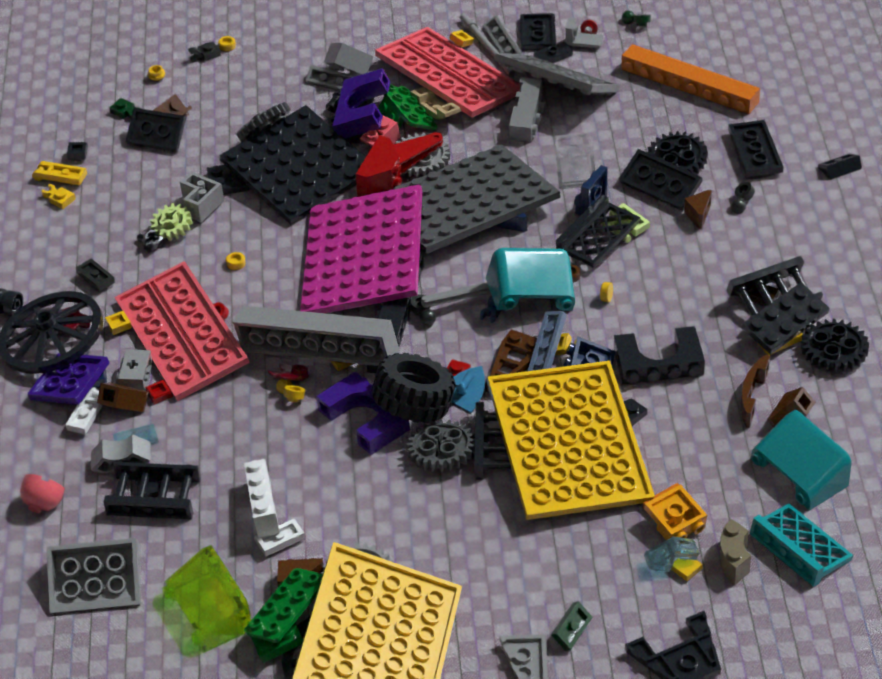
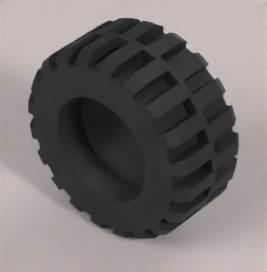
(413, 387)

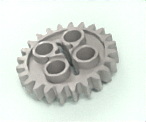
(432, 162)

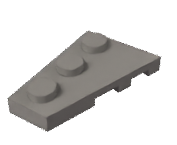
(526, 655)

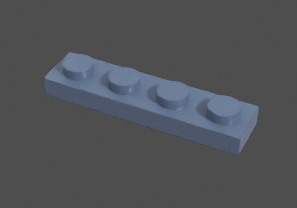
(547, 340)

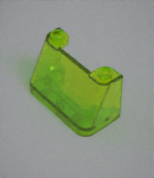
(209, 599)

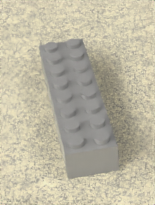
(315, 335)

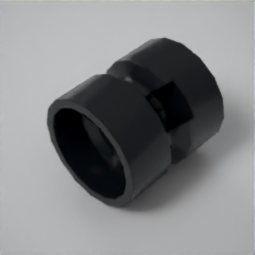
(10, 301)

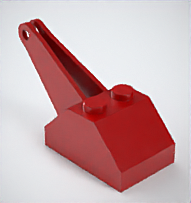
(388, 161)

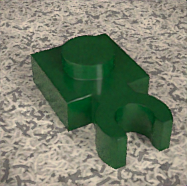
(122, 108)

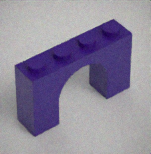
(352, 120)
(356, 392)

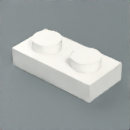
(289, 534)

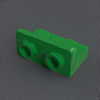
(269, 650)

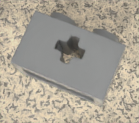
(135, 369)

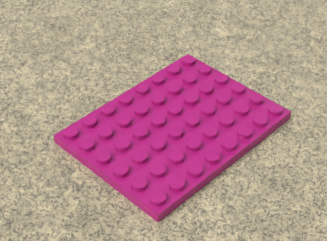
(363, 251)

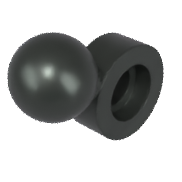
(743, 192)
(427, 316)

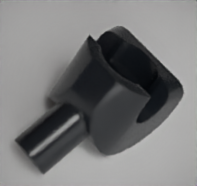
(150, 240)

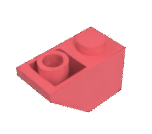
(388, 128)

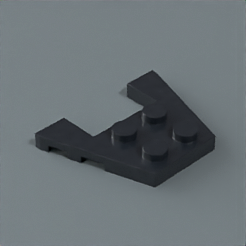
(686, 660)

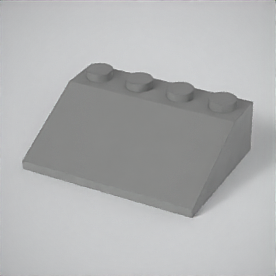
(94, 575)

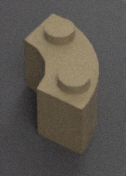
(733, 555)

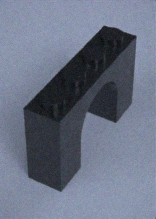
(638, 368)

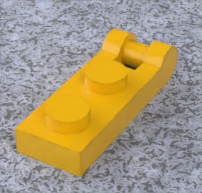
(59, 173)

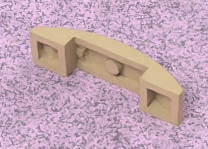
(432, 105)

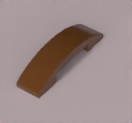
(757, 374)

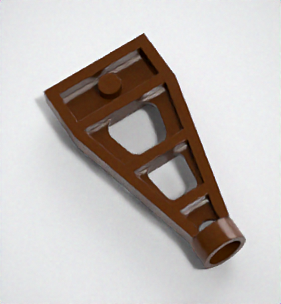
(518, 343)

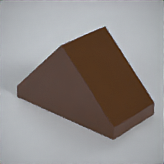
(698, 207)

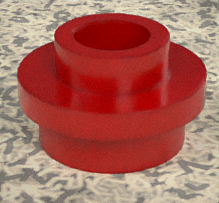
(589, 23)

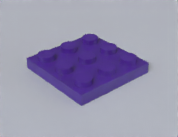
(70, 382)

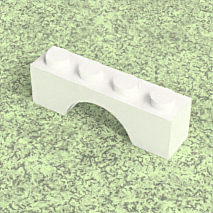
(261, 498)

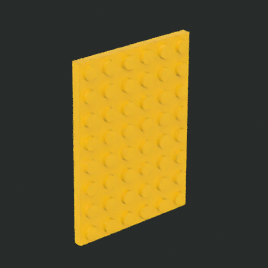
(569, 440)
(377, 621)

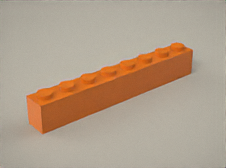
(690, 79)

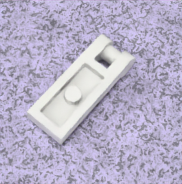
(84, 413)

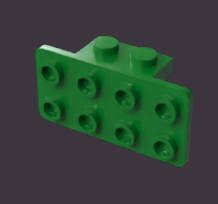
(402, 106)
(285, 605)

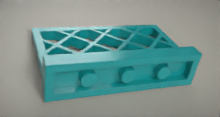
(790, 551)

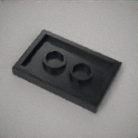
(537, 31)
(155, 129)

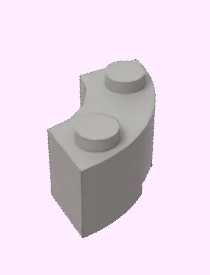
(127, 450)

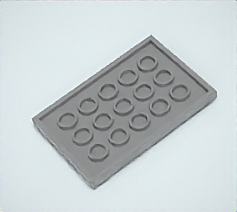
(556, 73)

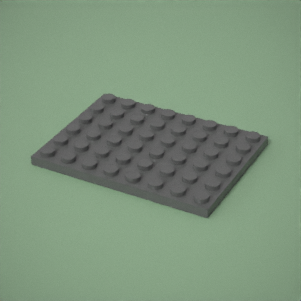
(477, 196)

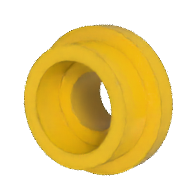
(156, 73)

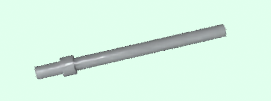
(470, 25)

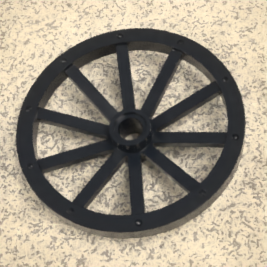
(48, 325)

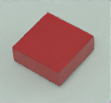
(159, 392)

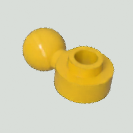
(291, 392)

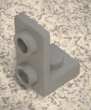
(577, 39)

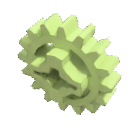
(171, 221)

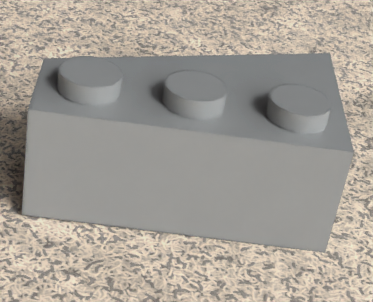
(527, 111)

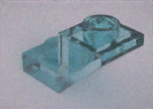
(663, 555)

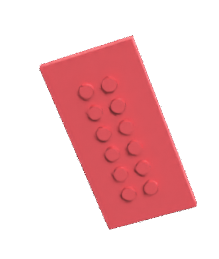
(449, 71)
(182, 330)

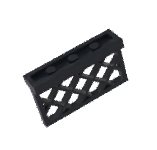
(585, 225)

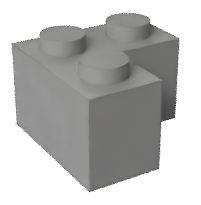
(345, 57)
(201, 195)

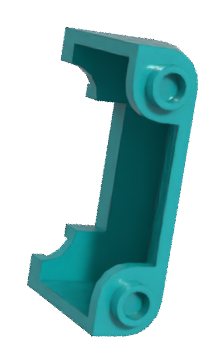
(530, 274)
(806, 458)

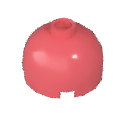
(40, 494)

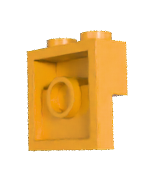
(676, 513)

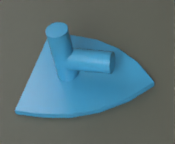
(469, 388)

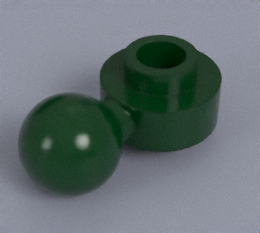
(629, 17)

